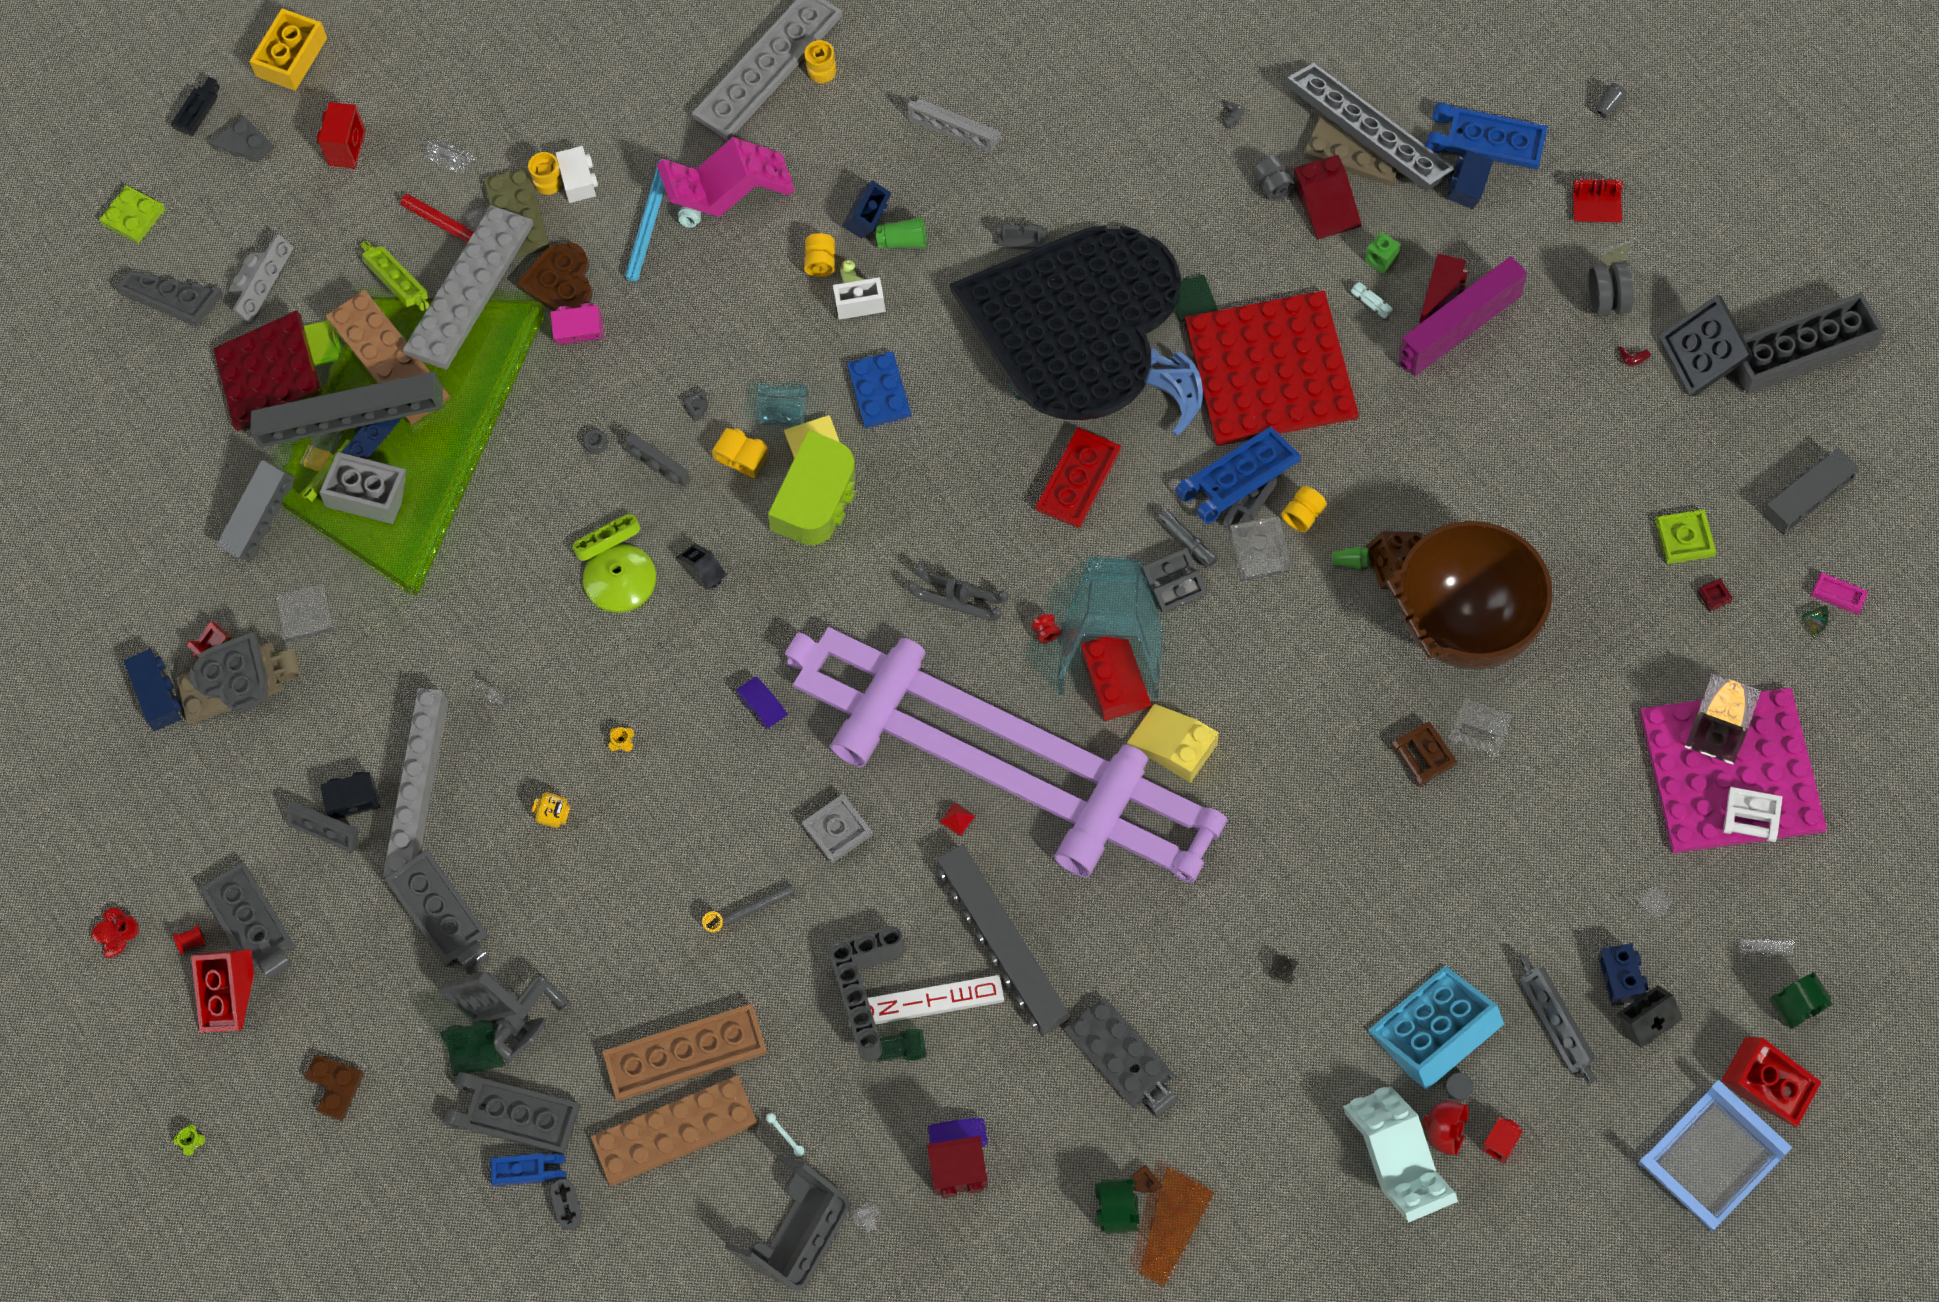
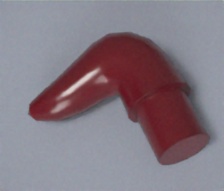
(1634, 359)

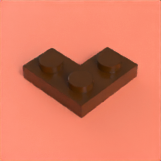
(340, 1084)

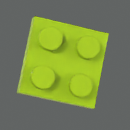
(132, 214)

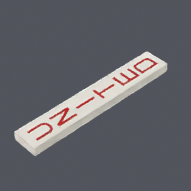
(935, 1000)

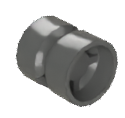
(1272, 176)

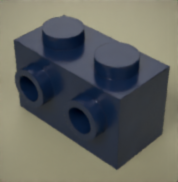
(1470, 178)
(867, 209)
(1622, 974)

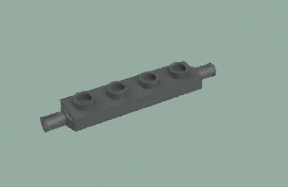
(1557, 1019)

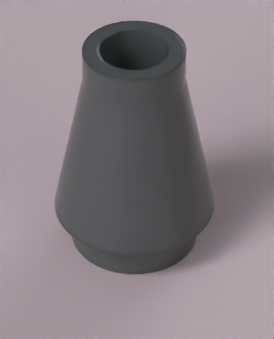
(1610, 99)

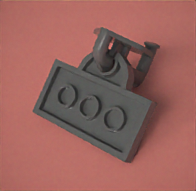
(484, 999)

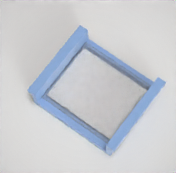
(1715, 1155)

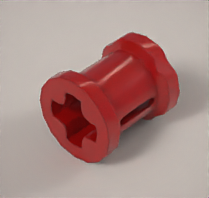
(189, 939)

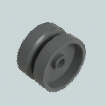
(1610, 288)

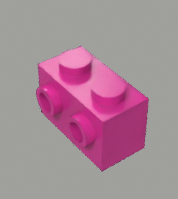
(577, 324)

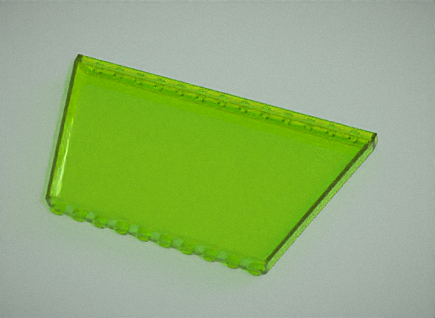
(435, 451)

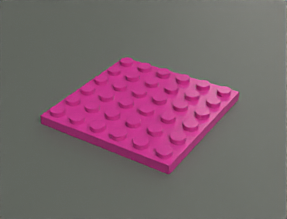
(1697, 786)

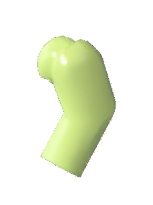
(848, 272)

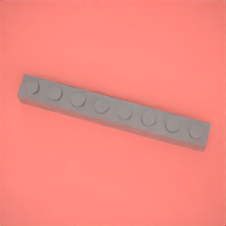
(417, 779)

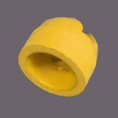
(708, 918)

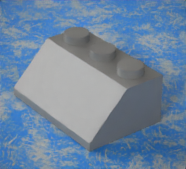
(364, 488)

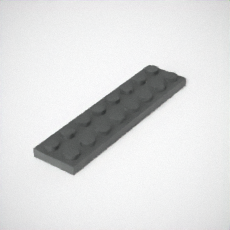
(1369, 126)

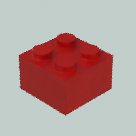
(341, 135)

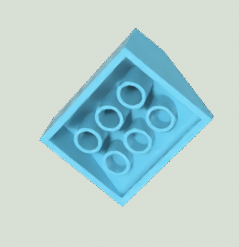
(1437, 1026)

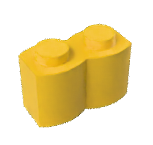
(740, 452)

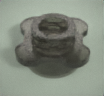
(1283, 961)

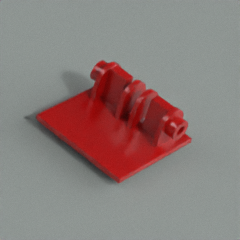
(1597, 200)

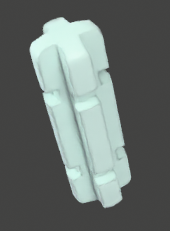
(1372, 300)

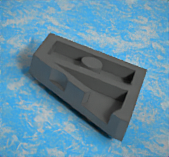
(243, 140)

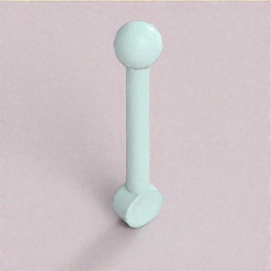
(798, 1150)

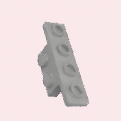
(258, 277)

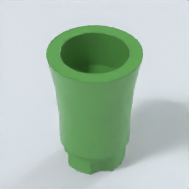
(902, 234)

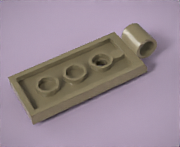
(279, 667)

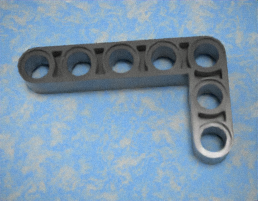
(854, 989)

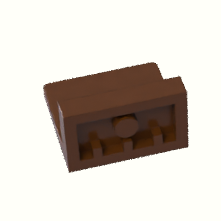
(1389, 551)

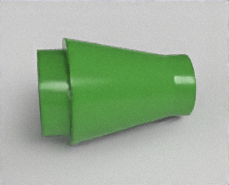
(1352, 558)

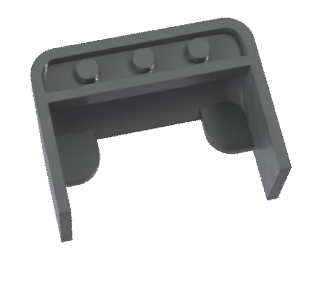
(804, 1232)

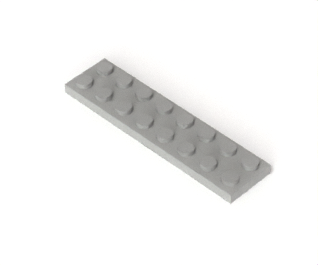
(765, 66)
(468, 287)

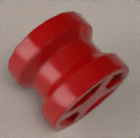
(1046, 628)

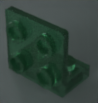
(472, 1047)

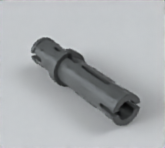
(1182, 533)

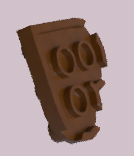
(558, 277)

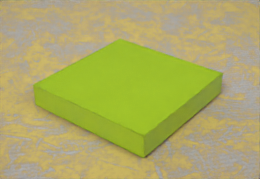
(1685, 536)

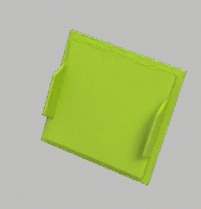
(323, 342)

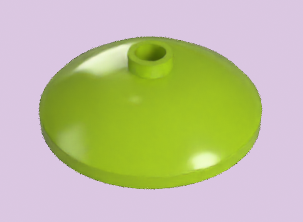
(622, 590)

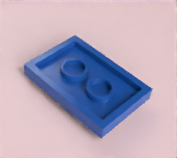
(879, 389)

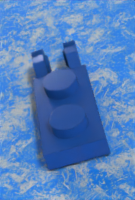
(525, 1169)

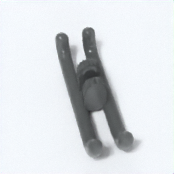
(957, 595)

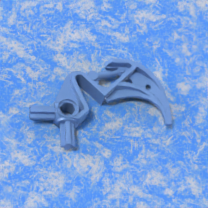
(1178, 383)

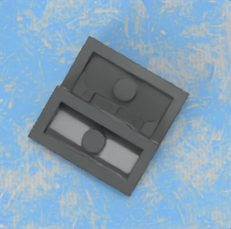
(1174, 580)

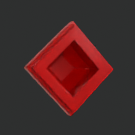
(957, 819)

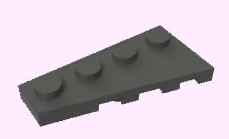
(171, 297)

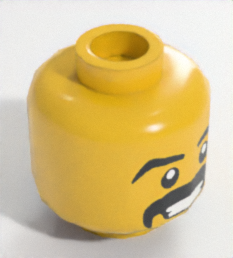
(551, 810)

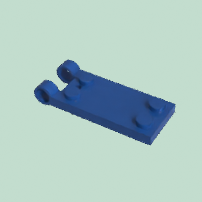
(1488, 135)
(1239, 473)

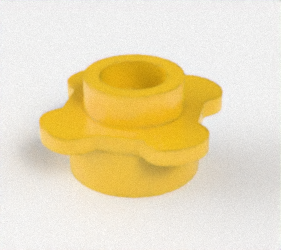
(616, 734)

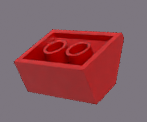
(1114, 677)

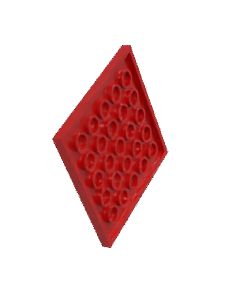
(1271, 367)

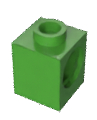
(1382, 253)

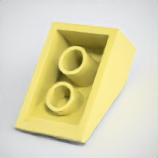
(1175, 741)

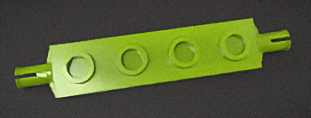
(394, 276)

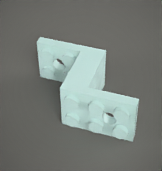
(1400, 1153)

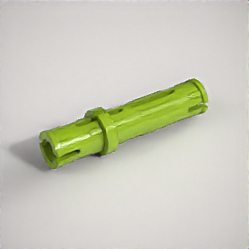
(313, 488)

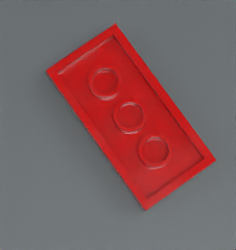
(1078, 478)

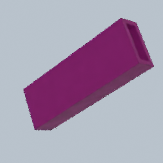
(1462, 316)

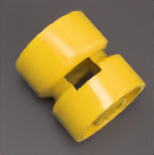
(820, 61)
(545, 173)
(819, 255)
(1303, 509)

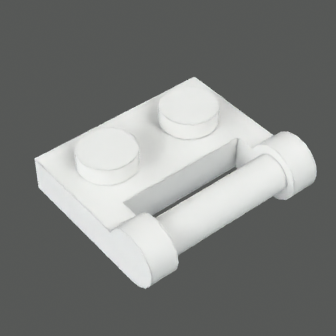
(1753, 806)

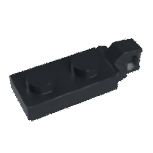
(196, 107)

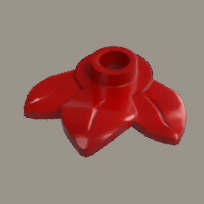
(111, 931)

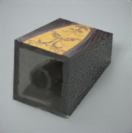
(1722, 718)

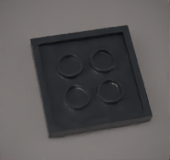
(1705, 345)

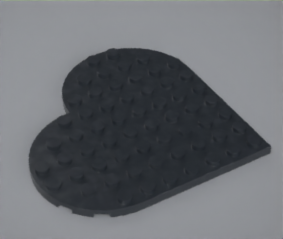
(1075, 318)

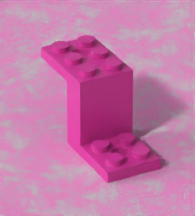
(725, 177)

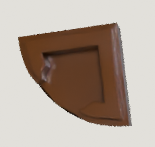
(1146, 1181)

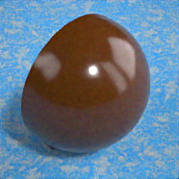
(1473, 594)

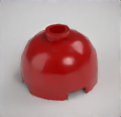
(1445, 1126)

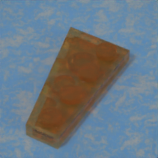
(1175, 1220)

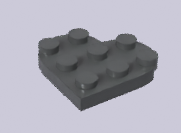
(232, 673)

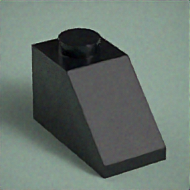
(702, 566)

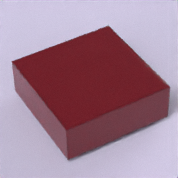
(1715, 595)

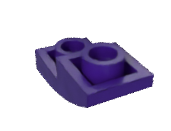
(762, 702)
(958, 1130)

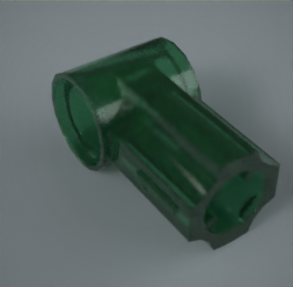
(906, 1046)

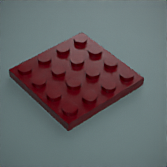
(267, 368)

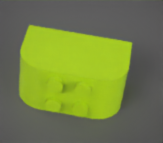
(814, 491)

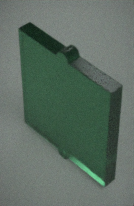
(1195, 298)

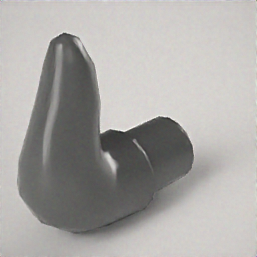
(1235, 115)

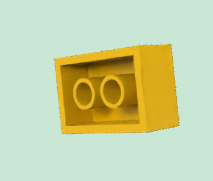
(288, 49)

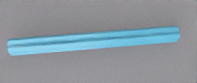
(645, 228)

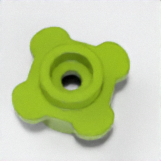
(184, 1135)

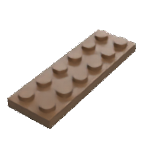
(376, 343)
(684, 1052)
(674, 1130)

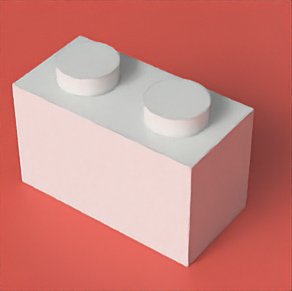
(576, 175)
(859, 298)

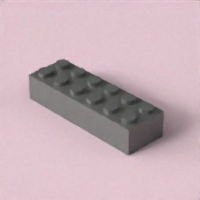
(1809, 342)

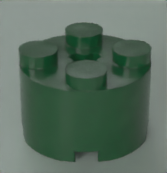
(1800, 999)
(1118, 1205)

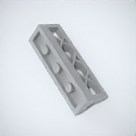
(953, 125)

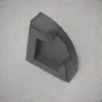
(697, 404)

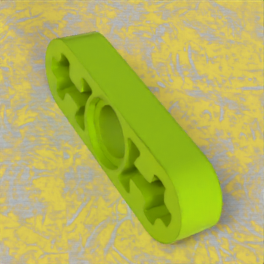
(617, 530)

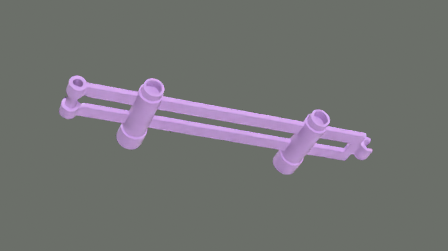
(1093, 820)

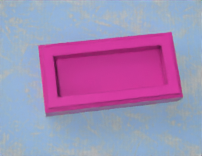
(1839, 593)

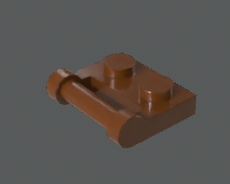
(1430, 748)

